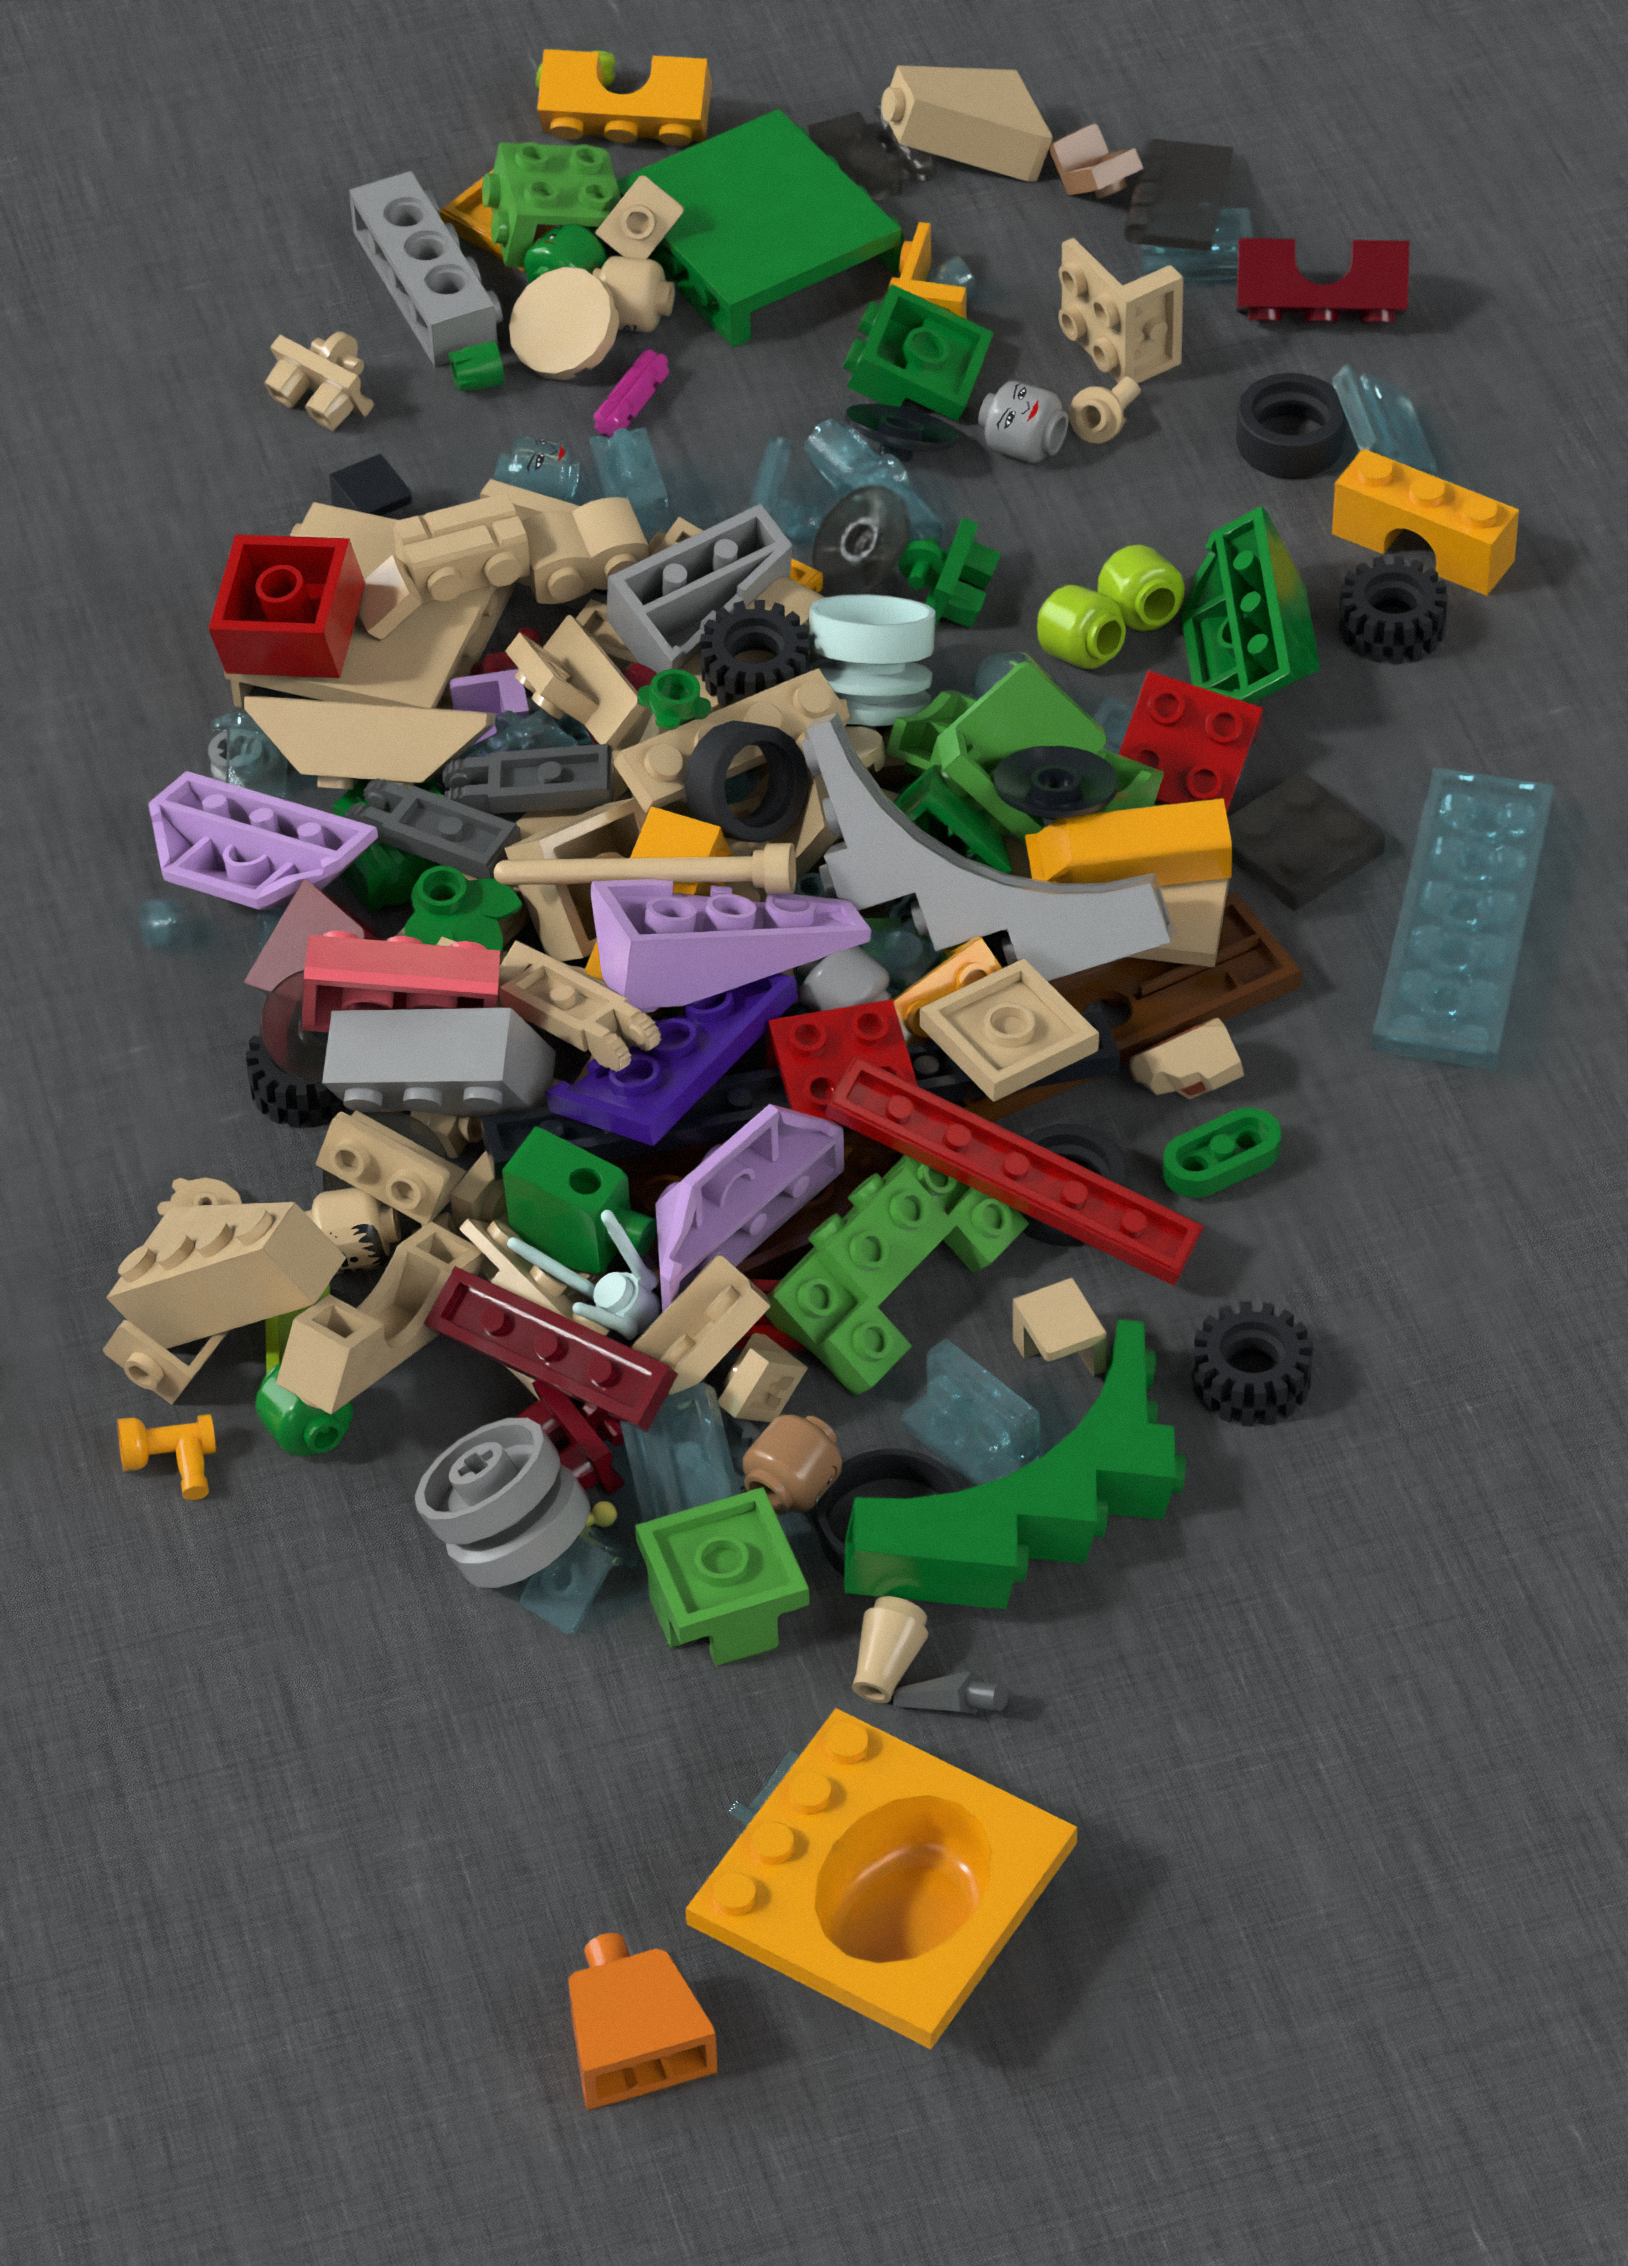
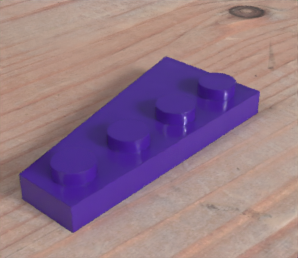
(671, 1077)

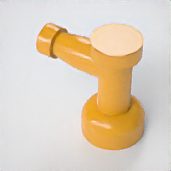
(187, 1440)

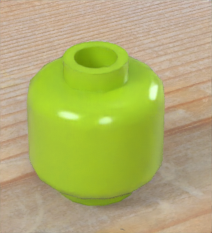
(1143, 586)
(1081, 627)

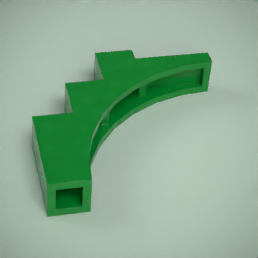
(979, 1539)

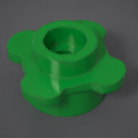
(674, 698)

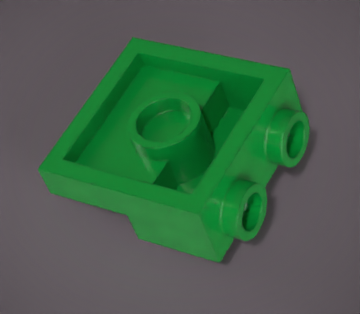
(916, 354)

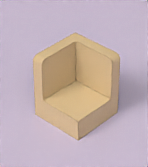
(1059, 1324)

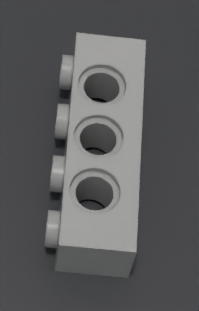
(424, 266)

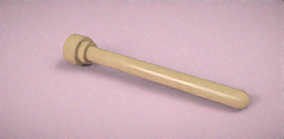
(767, 868)

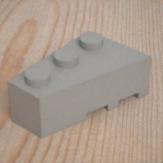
(671, 595)
(437, 1061)

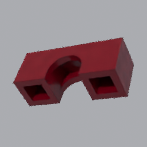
(1372, 286)

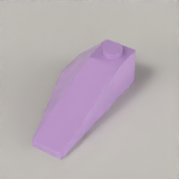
(688, 947)

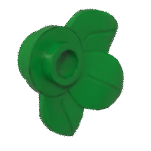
(468, 914)

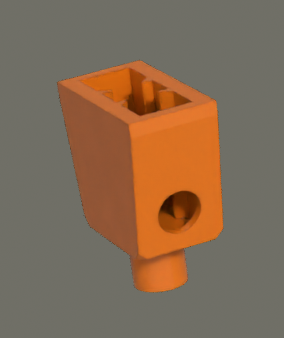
(636, 2024)

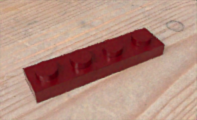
(551, 1349)

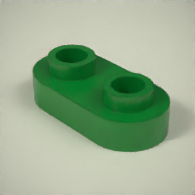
(1215, 1155)

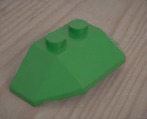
(1248, 614)

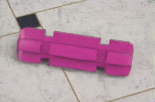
(631, 392)

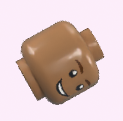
(793, 1462)

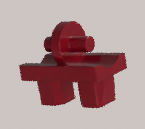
(584, 1433)

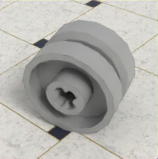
(502, 1502)

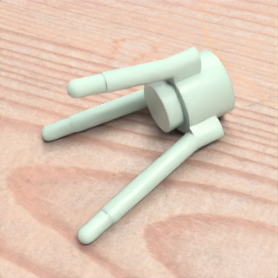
(621, 1299)

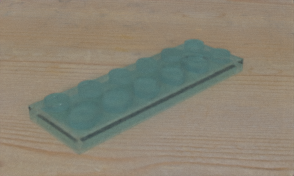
(1463, 918)

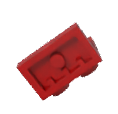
(1191, 737)
(820, 1045)

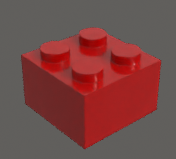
(287, 606)

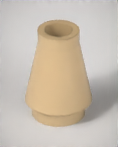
(888, 1644)

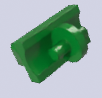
(931, 566)

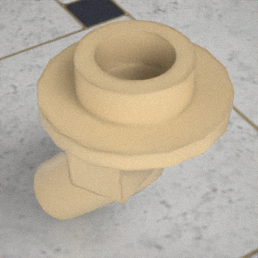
(1098, 412)

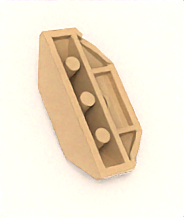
(366, 739)

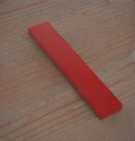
(1014, 1170)

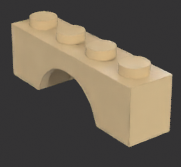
(346, 1349)

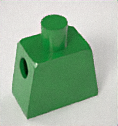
(953, 820)
(558, 1202)

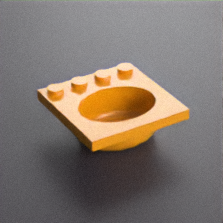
(882, 1877)

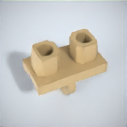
(328, 370)

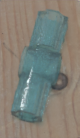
(852, 464)

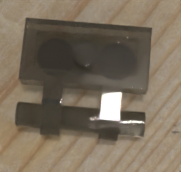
(862, 157)

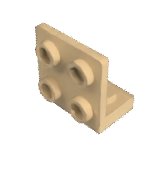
(1123, 327)

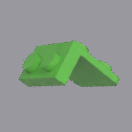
(546, 187)
(1012, 716)

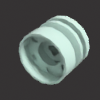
(872, 654)

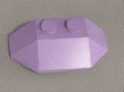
(249, 842)
(744, 1192)

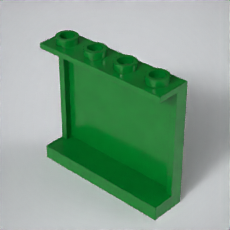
(762, 221)

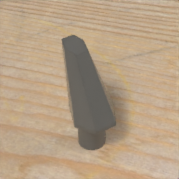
(953, 1693)

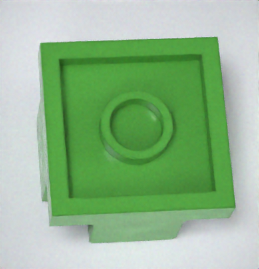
(722, 1575)

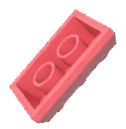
(393, 975)

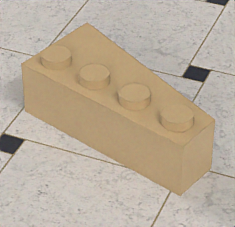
(223, 1270)

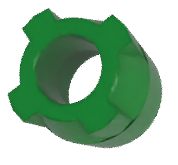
(477, 367)

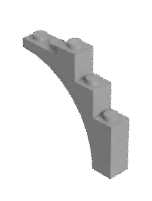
(888, 856)

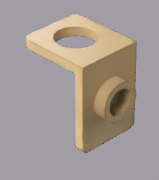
(640, 219)
(151, 1364)

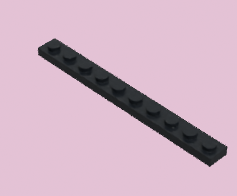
(743, 1095)

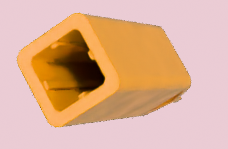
(1173, 840)

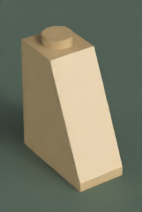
(969, 117)

